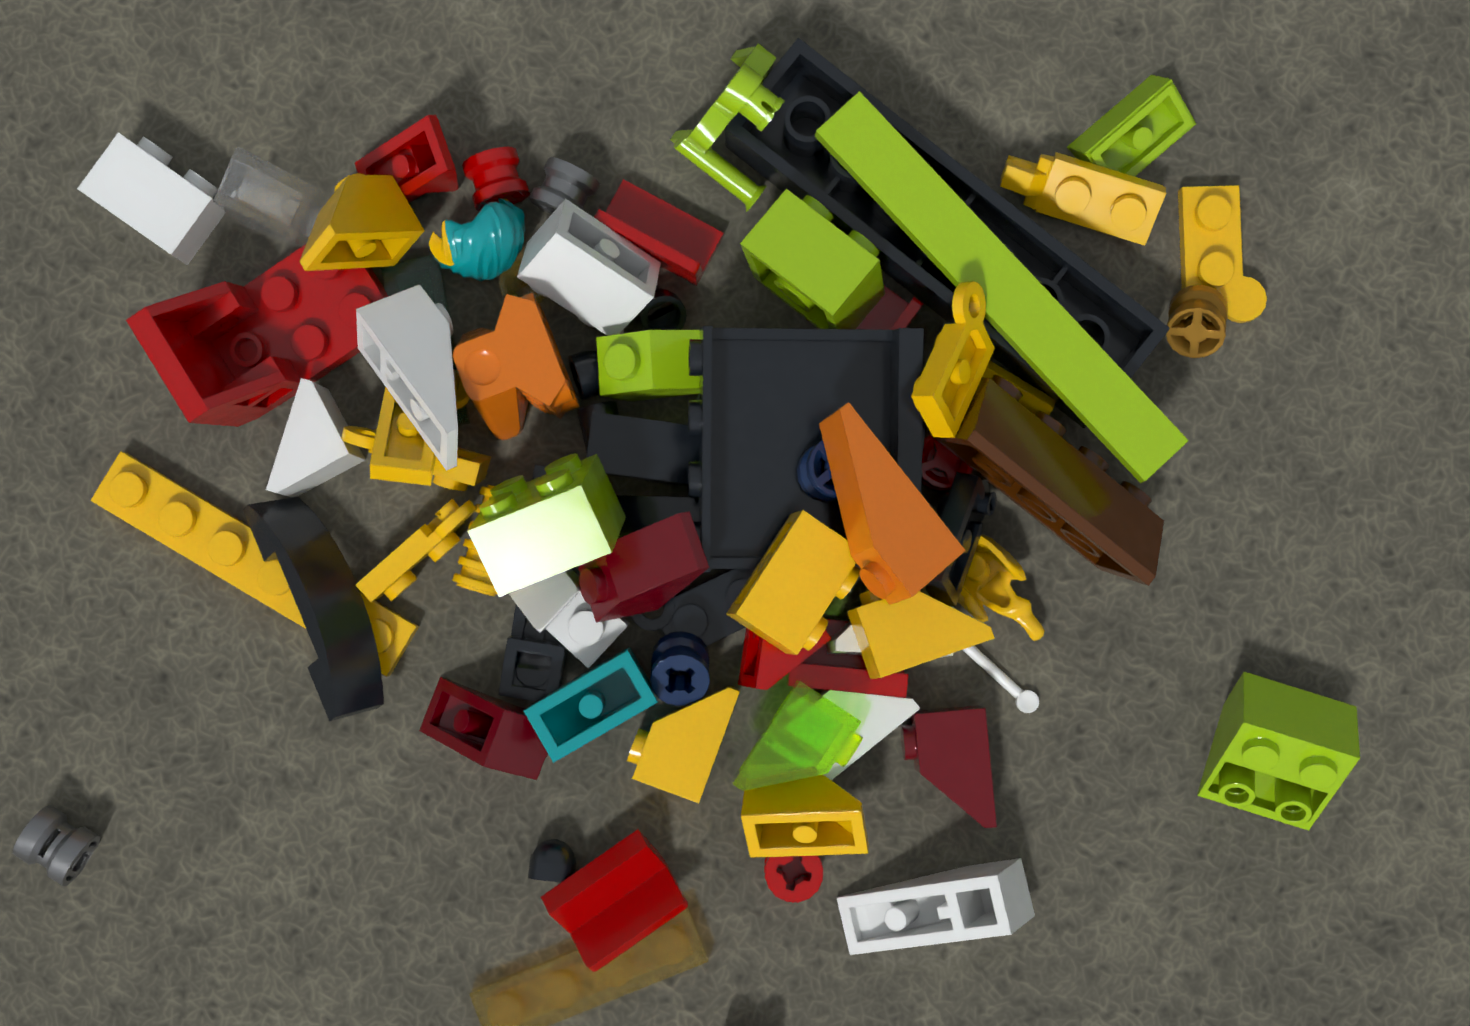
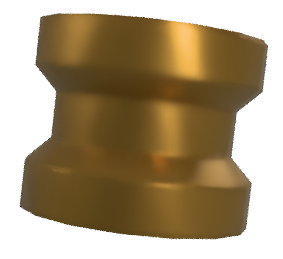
(1195, 335)

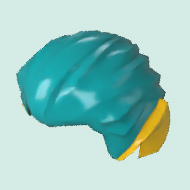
(482, 246)

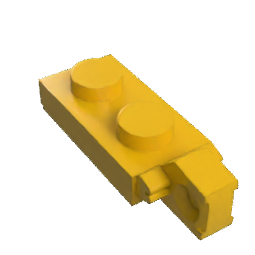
(1086, 194)

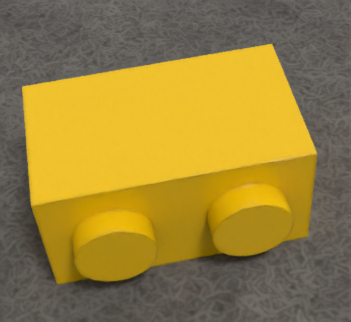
(796, 584)

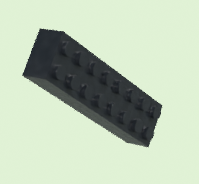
(796, 161)

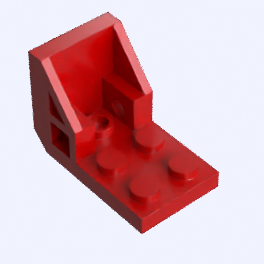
(245, 348)

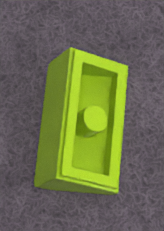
(1136, 128)

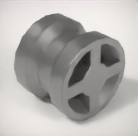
(562, 182)

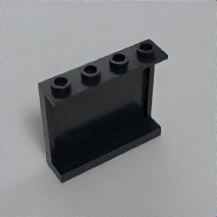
(763, 411)

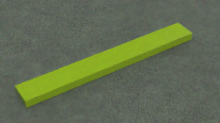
(1014, 298)

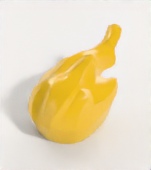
(990, 586)

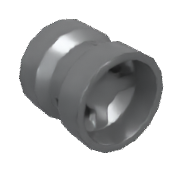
(56, 845)

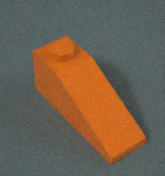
(884, 516)

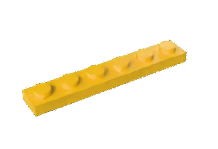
(223, 546)

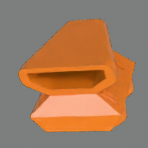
(514, 367)

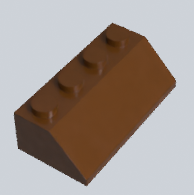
(1057, 482)

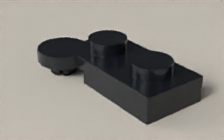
(962, 513)

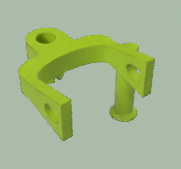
(741, 95)

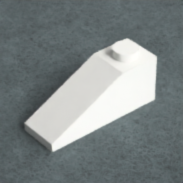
(411, 353)
(938, 908)

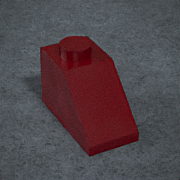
(644, 569)
(484, 729)
(954, 756)

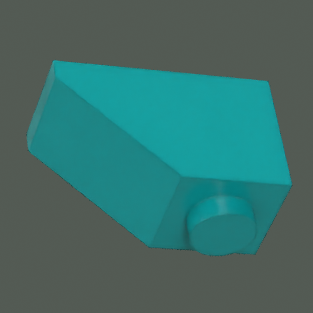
(591, 704)

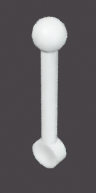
(1025, 700)

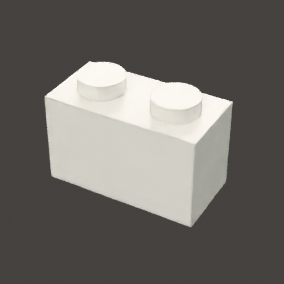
(152, 198)
(589, 269)

